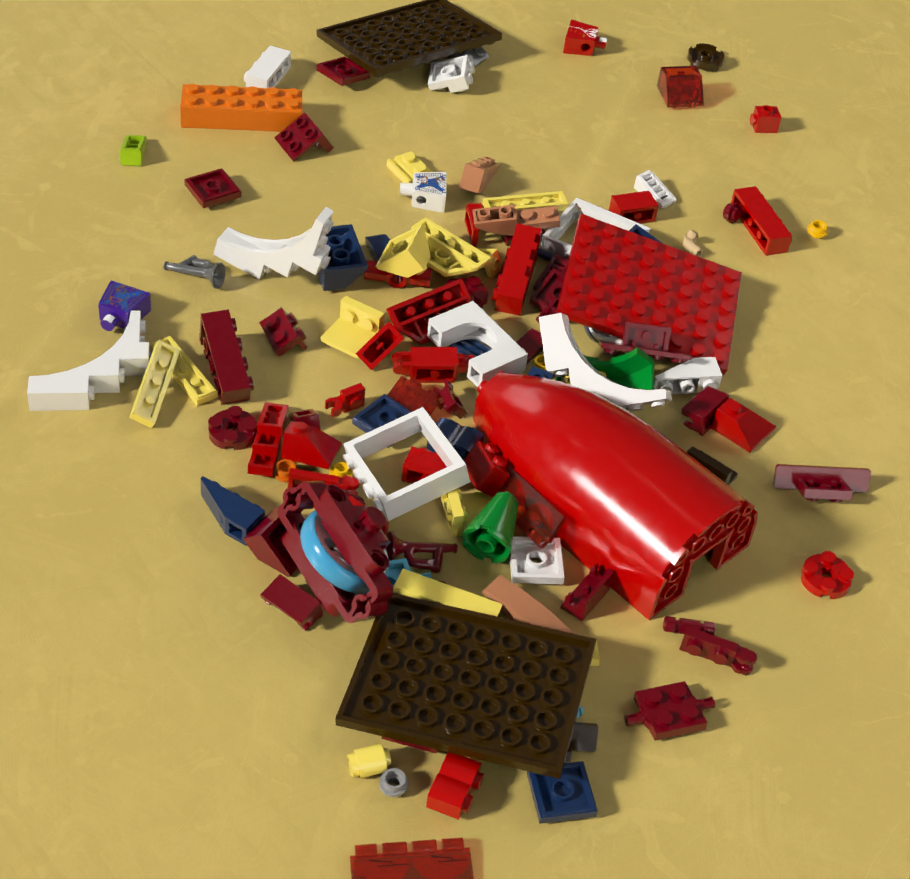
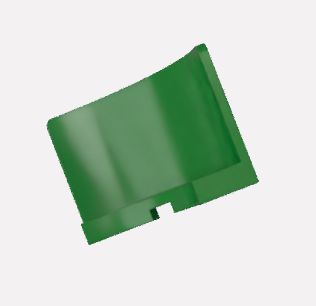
(628, 370)

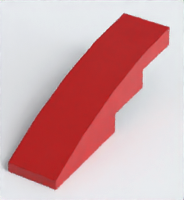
(268, 439)

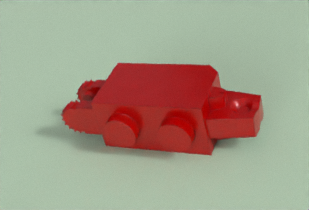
(431, 363)

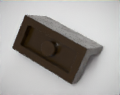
(717, 468)

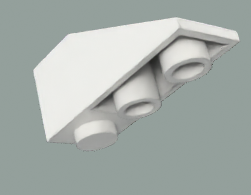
(690, 376)

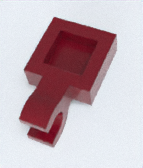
(451, 402)

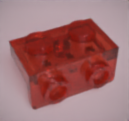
(413, 397)

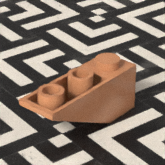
(478, 174)

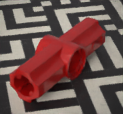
(394, 280)

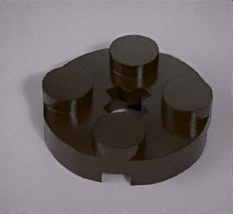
(705, 57)

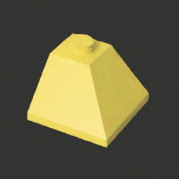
(406, 254)

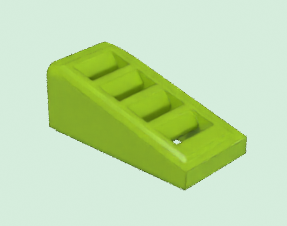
(133, 150)

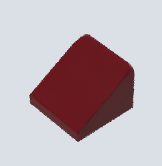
(307, 416)

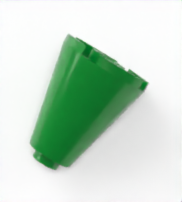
(492, 529)

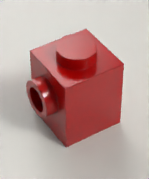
(765, 119)

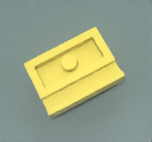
(406, 165)

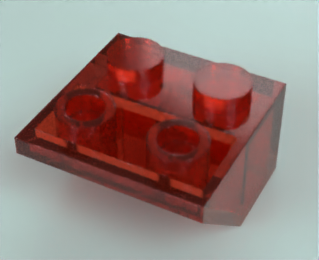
(681, 86)

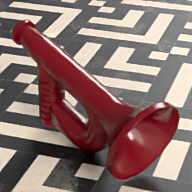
(398, 547)

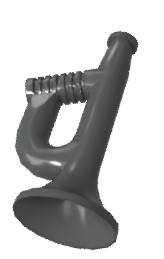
(202, 268)

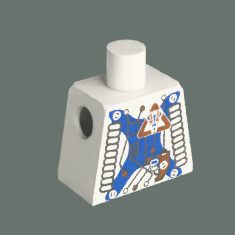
(427, 190)

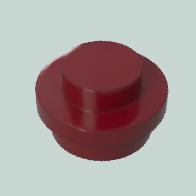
(732, 212)

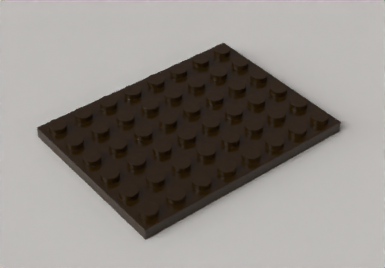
(408, 36)
(469, 685)

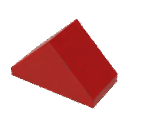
(380, 345)

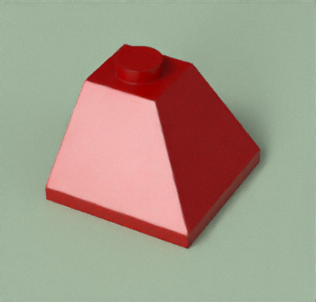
(741, 425)
(309, 445)

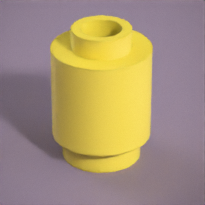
(369, 761)

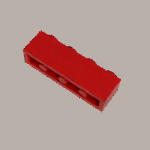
(762, 221)

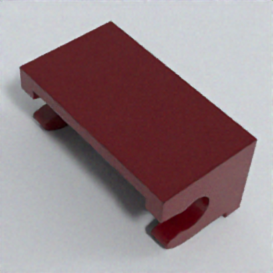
(703, 409)
(588, 593)
(293, 602)

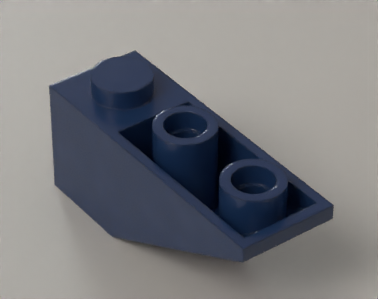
(231, 511)

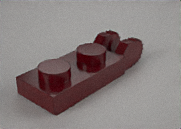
(718, 650)

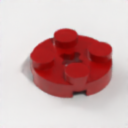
(831, 565)

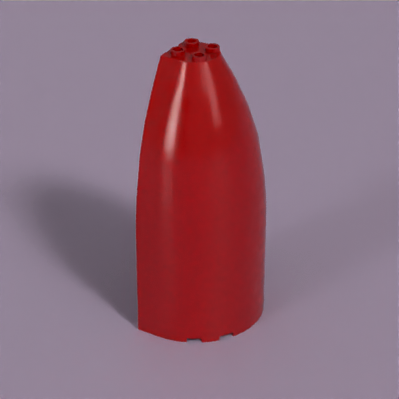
(620, 483)

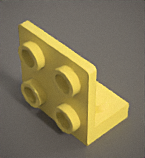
(354, 327)
(462, 508)

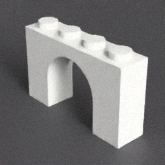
(473, 323)

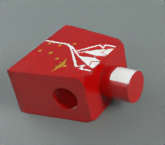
(582, 39)

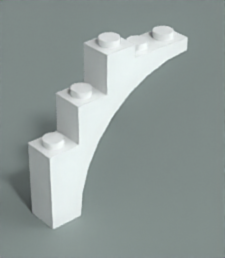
(284, 255)
(563, 355)
(104, 374)

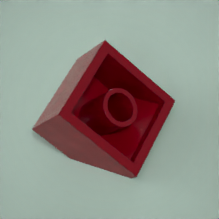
(267, 544)

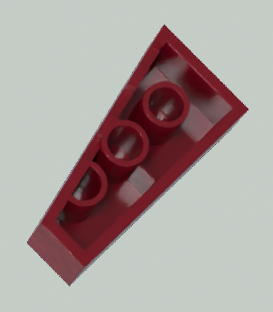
(225, 356)

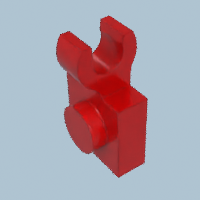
(349, 399)

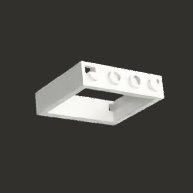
(551, 241)
(419, 492)

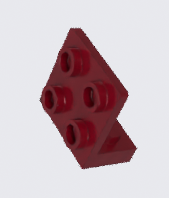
(302, 136)

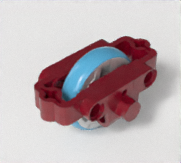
(338, 549)

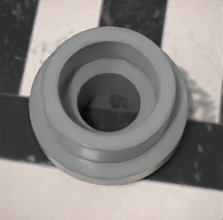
(393, 776)

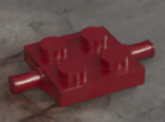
(548, 293)
(669, 710)

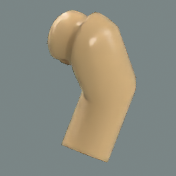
(690, 245)

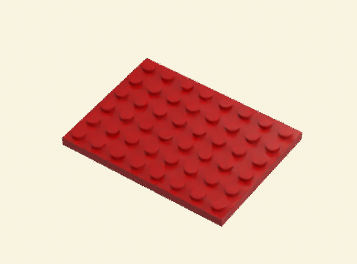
(636, 279)

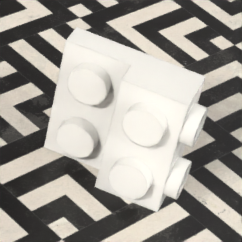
(451, 73)

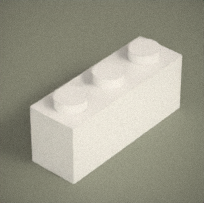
(269, 68)

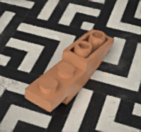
(503, 219)

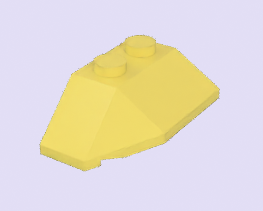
(449, 253)

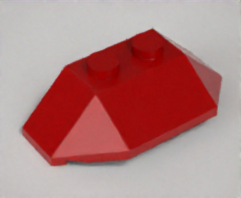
(413, 315)

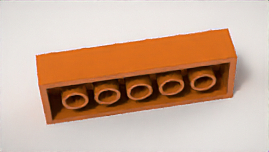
(239, 107)

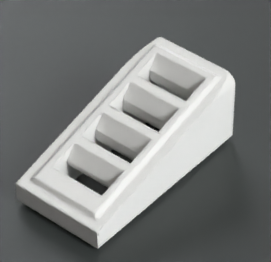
(650, 182)

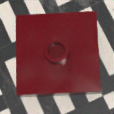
(343, 71)
(212, 188)

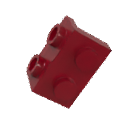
(282, 331)

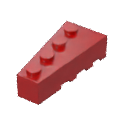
(517, 270)

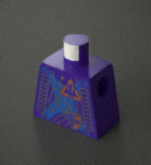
(119, 302)

